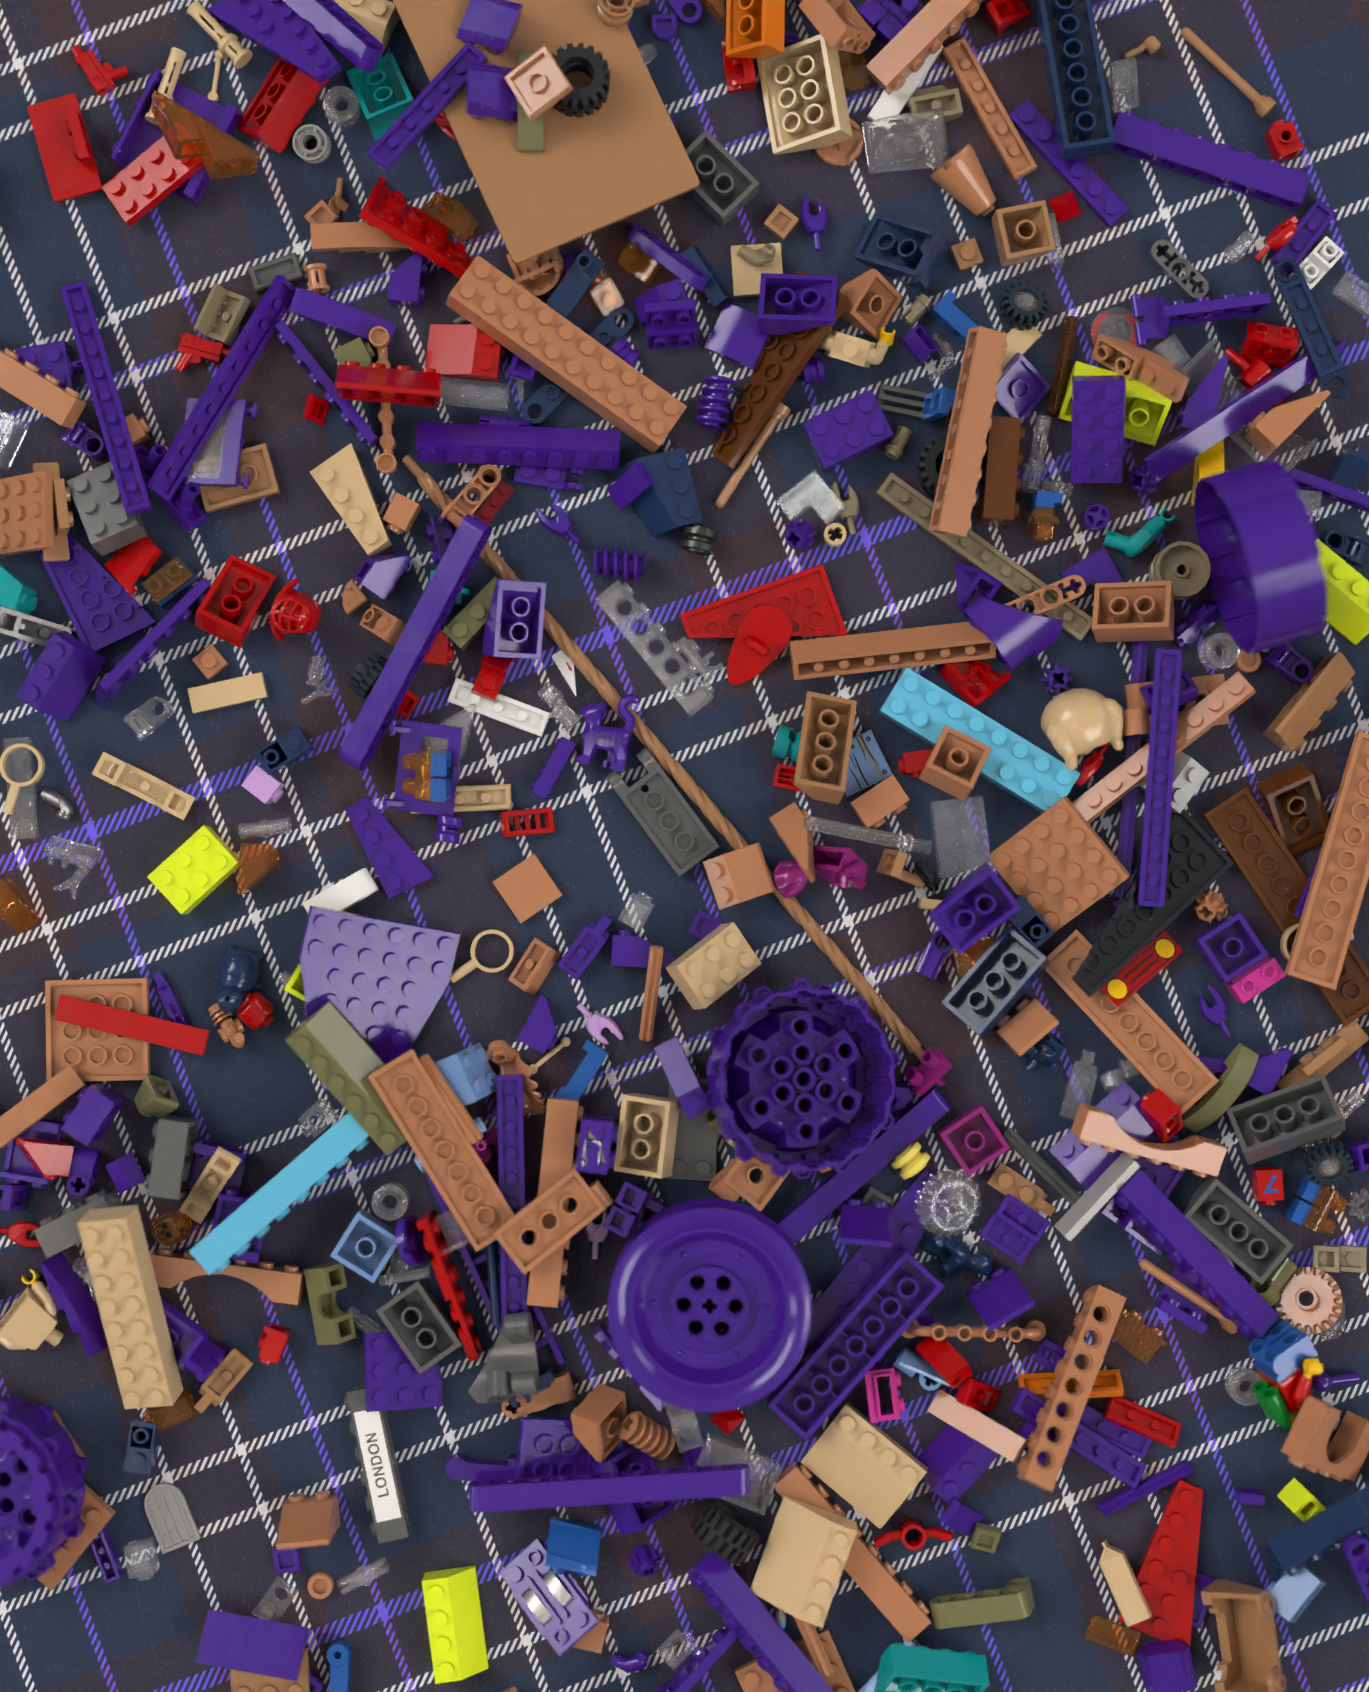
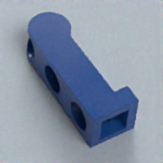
(952, 317)
(585, 1071)
(340, 1669)

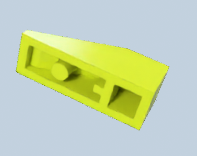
(1300, 1500)

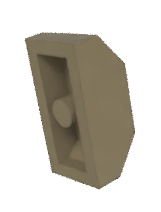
(938, 97)

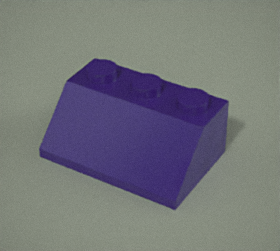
(61, 676)
(954, 1462)
(637, 1515)

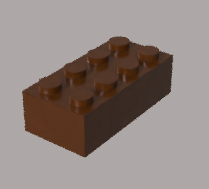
(999, 473)

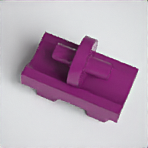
(929, 1072)

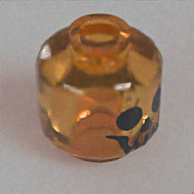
(171, 1227)

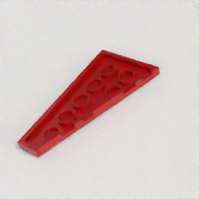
(413, 228)
(802, 596)
(447, 1278)
(1170, 1566)

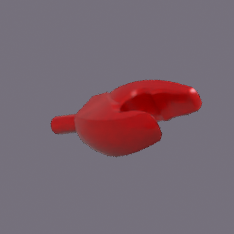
(1279, 236)
(1091, 764)
(19, 1233)

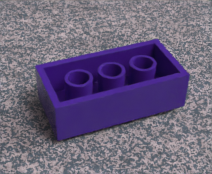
(1097, 429)

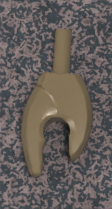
(851, 505)

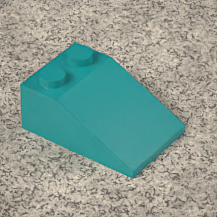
(381, 93)

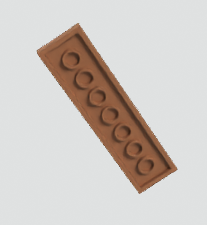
(1134, 1030)
(442, 1147)

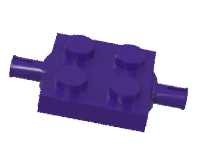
(52, 359)

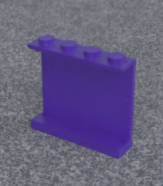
(141, 134)

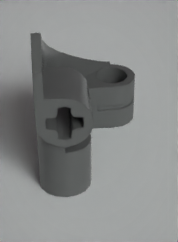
(511, 1364)

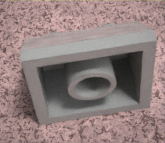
(1186, 780)

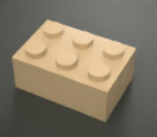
(713, 965)
(647, 1135)

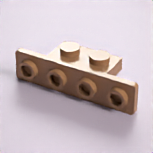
(62, 517)
(1327, 1056)

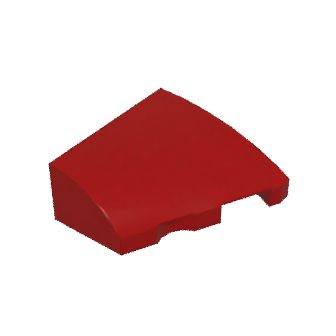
(973, 680)

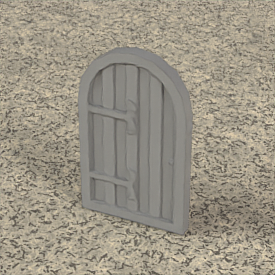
(170, 1517)

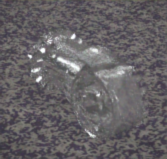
(561, 711)
(1114, 1078)

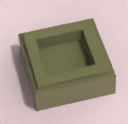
(985, 1537)

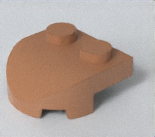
(539, 273)

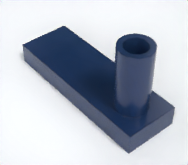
(575, 283)

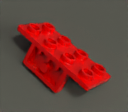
(65, 148)

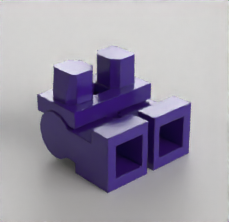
(888, 16)
(633, 1204)

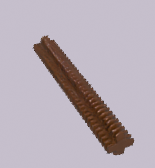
(1062, 364)

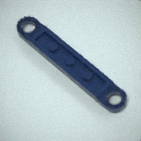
(1311, 327)
(550, 395)

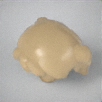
(1080, 722)

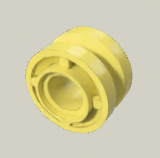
(910, 1160)

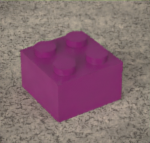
(973, 1139)

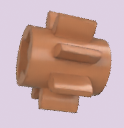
(1210, 906)

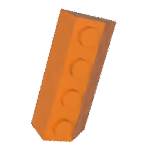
(755, 28)

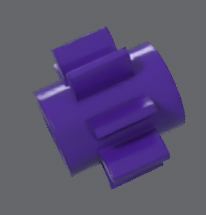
(1142, 480)
(799, 534)
(1063, 680)
(644, 1560)

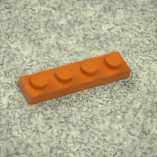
(1107, 1383)

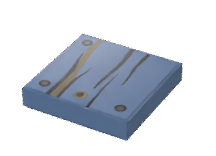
(865, 764)

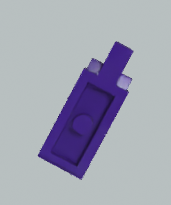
(585, 947)

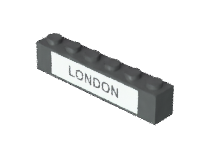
(379, 1468)

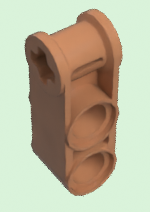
(461, 505)
(559, 1392)

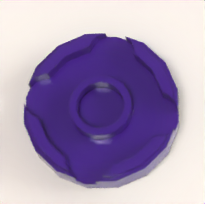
(410, 1241)

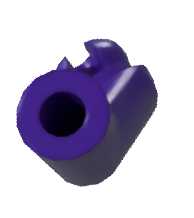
(632, 1664)

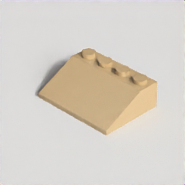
(804, 97)
(864, 1465)
(804, 1560)

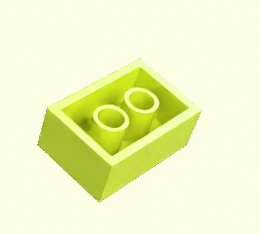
(195, 870)

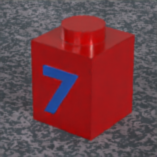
(1267, 1185)

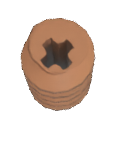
(647, 1435)

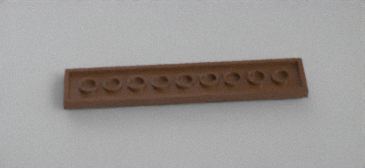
(1279, 886)

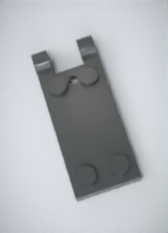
(665, 816)
(694, 1145)

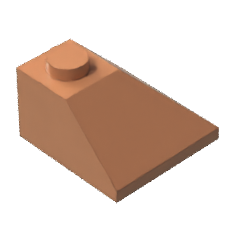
(871, 302)

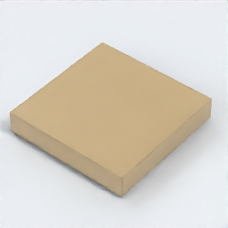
(748, 276)

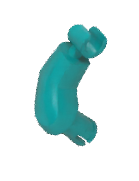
(1141, 539)

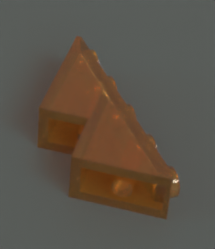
(195, 137)

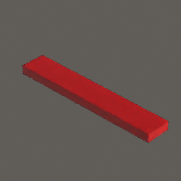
(132, 1024)

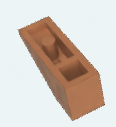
(799, 841)

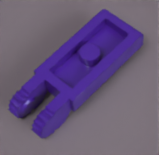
(549, 477)

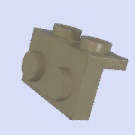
(221, 315)

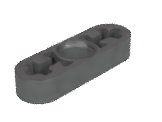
(1160, 263)

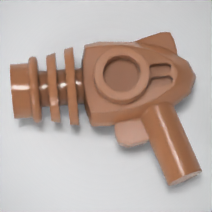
(229, 1029)

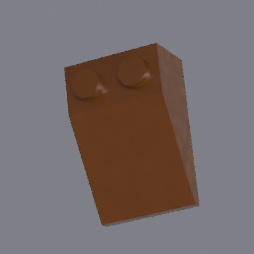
(1294, 807)

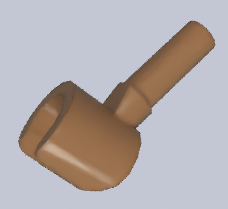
(1151, 44)
(336, 202)

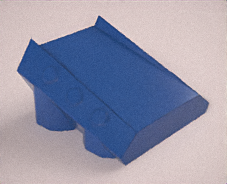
(573, 1547)

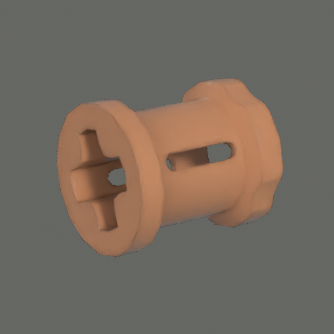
(318, 270)

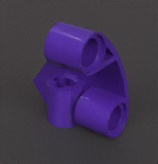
(1012, 630)

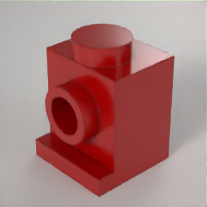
(1280, 148)
(913, 762)
(273, 1343)

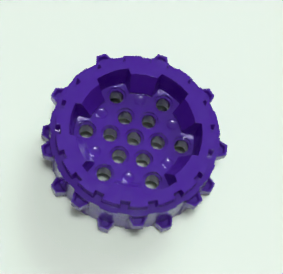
(740, 1082)
(43, 1483)

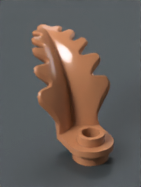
(510, 1063)

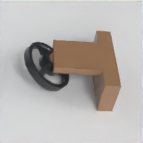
(893, 863)

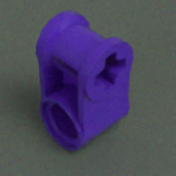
(83, 439)
(1287, 662)
(83, 1167)

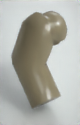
(759, 256)

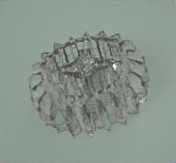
(947, 1187)

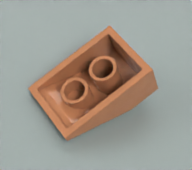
(1271, 429)
(308, 1520)

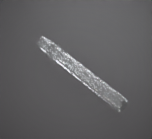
(899, 841)

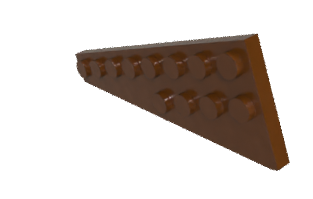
(773, 376)

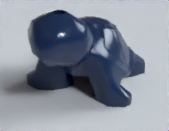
(237, 974)
(955, 1253)

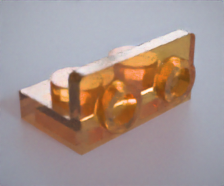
(1136, 1336)

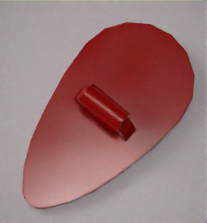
(758, 642)

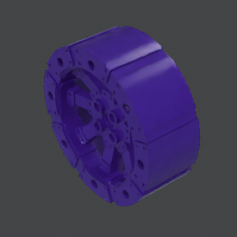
(1261, 556)

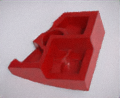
(133, 562)

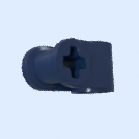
(1348, 546)

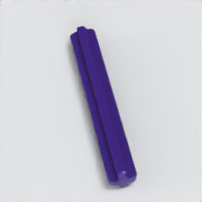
(1145, 1488)

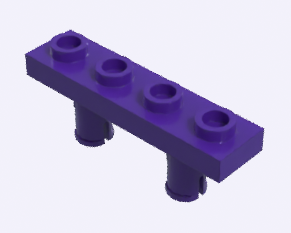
(182, 502)

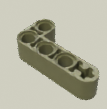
(983, 1606)

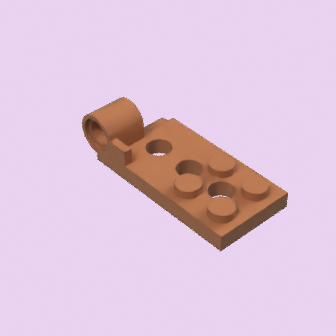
(1137, 718)
(735, 1181)
(590, 1202)

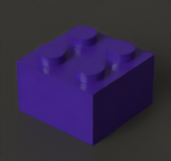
(1230, 947)
(93, 1113)

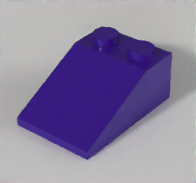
(796, 302)
(515, 620)
(974, 908)
(866, 1223)
(999, 1297)

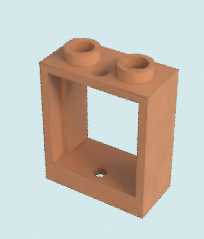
(839, 24)

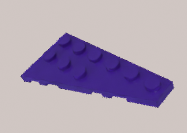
(279, 31)
(146, 648)

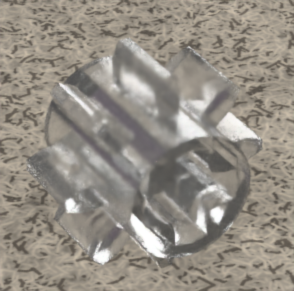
(1354, 1204)

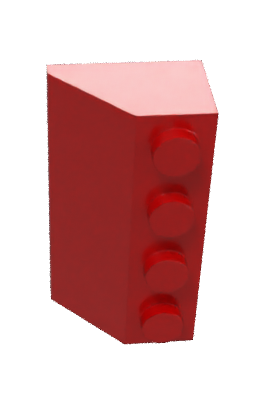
(279, 107)

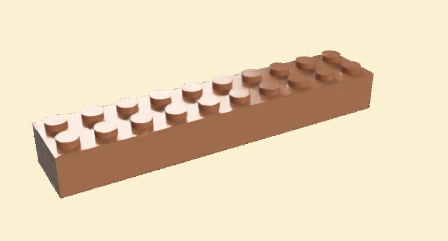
(565, 354)

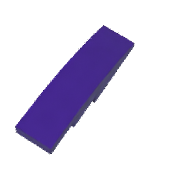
(336, 315)
(73, 1298)

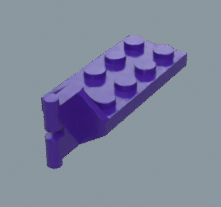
(1159, 316)
(191, 1344)

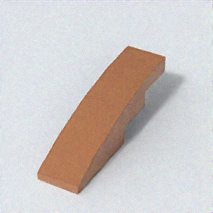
(352, 238)

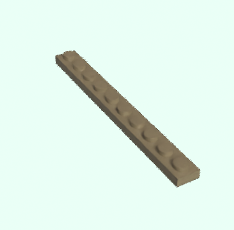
(983, 556)

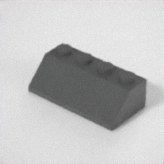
(1236, 1229)

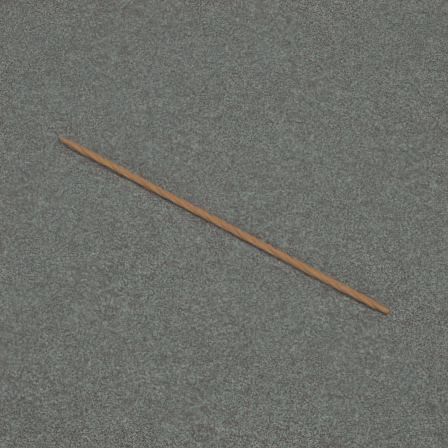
(687, 784)

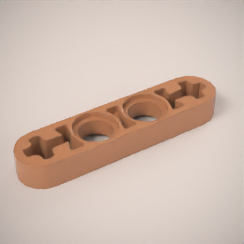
(1037, 598)

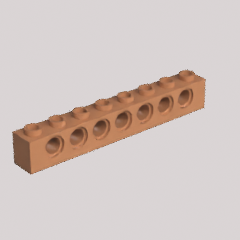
(1110, 1306)

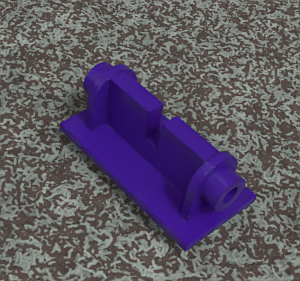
(438, 533)
(1202, 616)

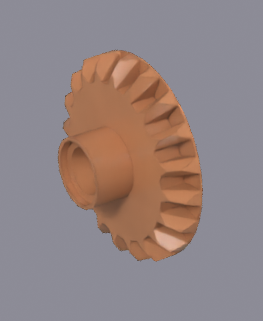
(1325, 1307)

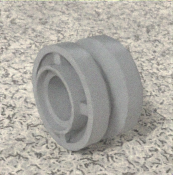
(301, 138)

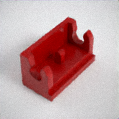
(738, 72)
(944, 1360)

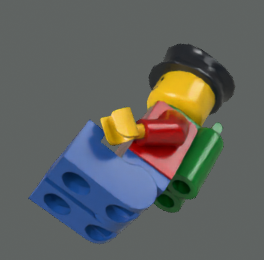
(1282, 1382)

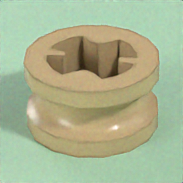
(837, 542)

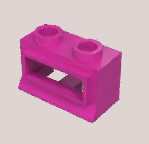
(1255, 979)
(873, 1396)

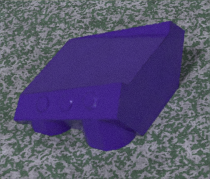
(490, 24)
(489, 93)
(1167, 1666)

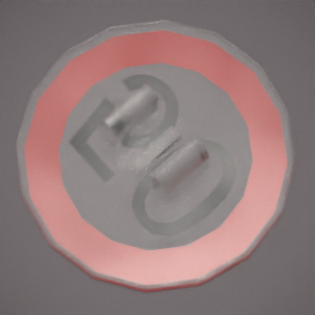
(1115, 323)

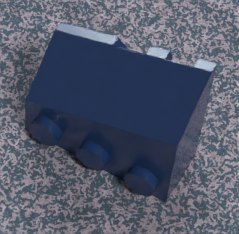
(672, 498)

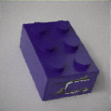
(847, 431)
(595, 1143)

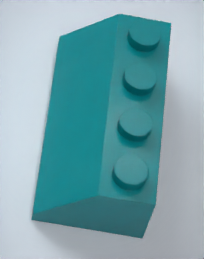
(930, 1670)

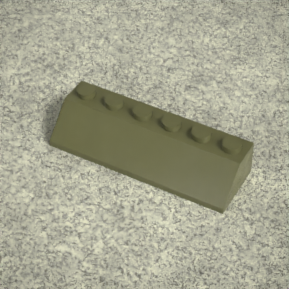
(342, 1064)

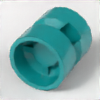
(786, 743)

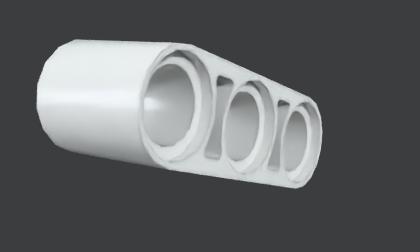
(345, 892)

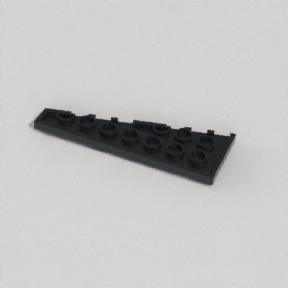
(1191, 868)

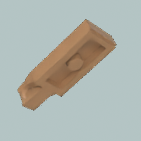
(1010, 1182)
(224, 1379)

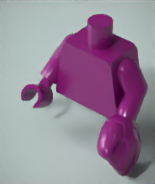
(833, 864)

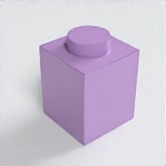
(263, 786)

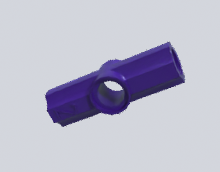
(933, 957)

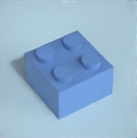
(469, 1074)
(366, 1245)
(1295, 1593)

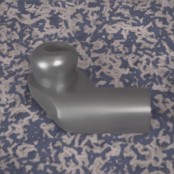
(59, 801)

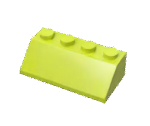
(1143, 406)
(1345, 596)
(454, 1623)

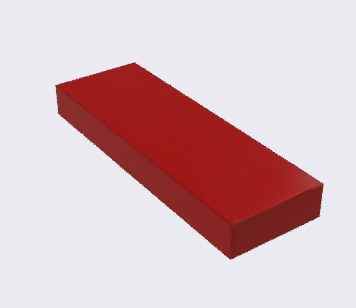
(1142, 1421)

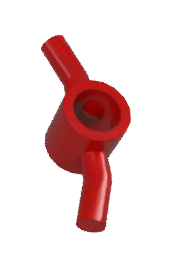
(1251, 373)
(912, 1544)

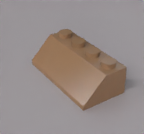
(1310, 702)
(825, 746)

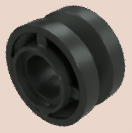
(699, 540)

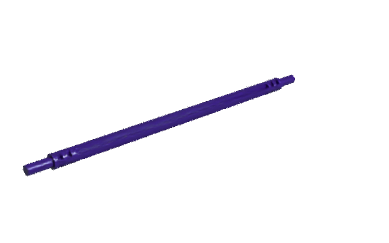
(1129, 801)

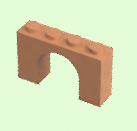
(1310, 1436)

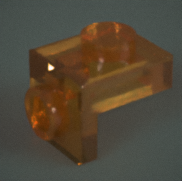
(638, 263)
(605, 294)

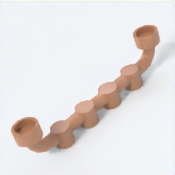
(385, 461)
(1033, 1330)

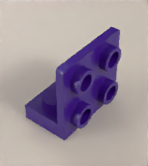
(204, 1150)
(1179, 1306)

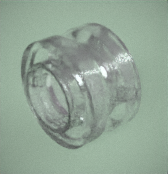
(341, 94)
(1207, 653)
(382, 1210)
(1233, 1381)

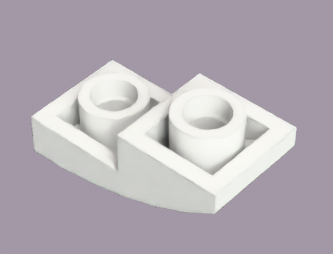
(1320, 261)

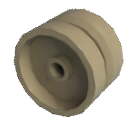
(1193, 564)

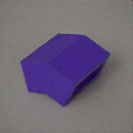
(920, 344)
(125, 1172)

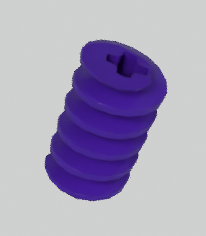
(713, 402)
(619, 564)

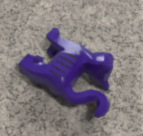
(607, 738)

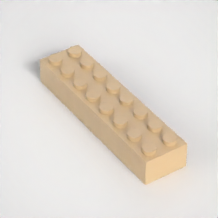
(130, 1306)

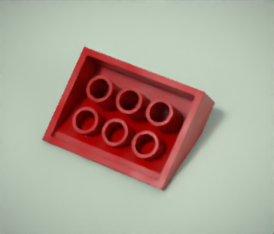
(388, 385)

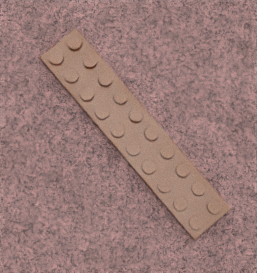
(1337, 879)

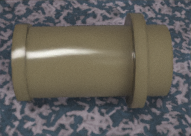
(917, 309)
(898, 442)

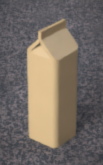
(1123, 1585)

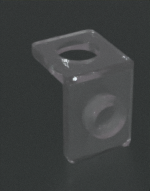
(946, 353)
(452, 1231)
(270, 1606)

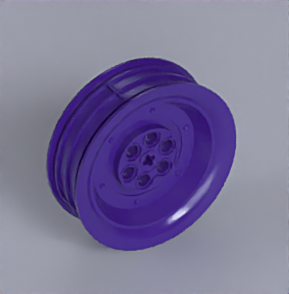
(706, 1366)

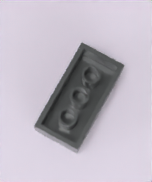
(1286, 1119)

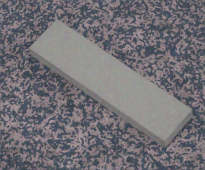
(1096, 1196)

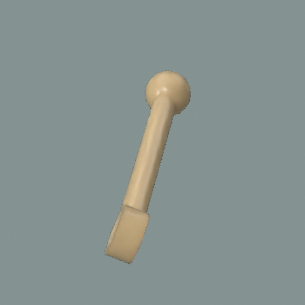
(213, 95)
(565, 1041)

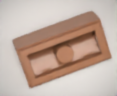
(534, 966)

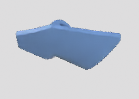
(910, 1363)

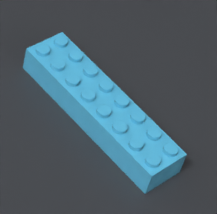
(1012, 761)
(276, 1195)

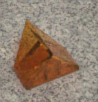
(971, 955)

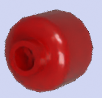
(255, 1011)

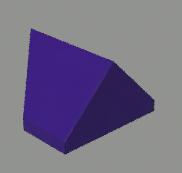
(972, 584)

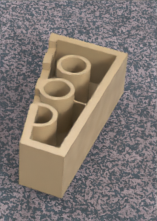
(349, 492)

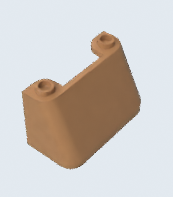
(1245, 1637)

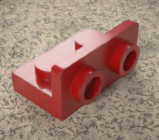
(1270, 344)

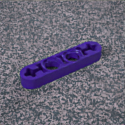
(668, 257)

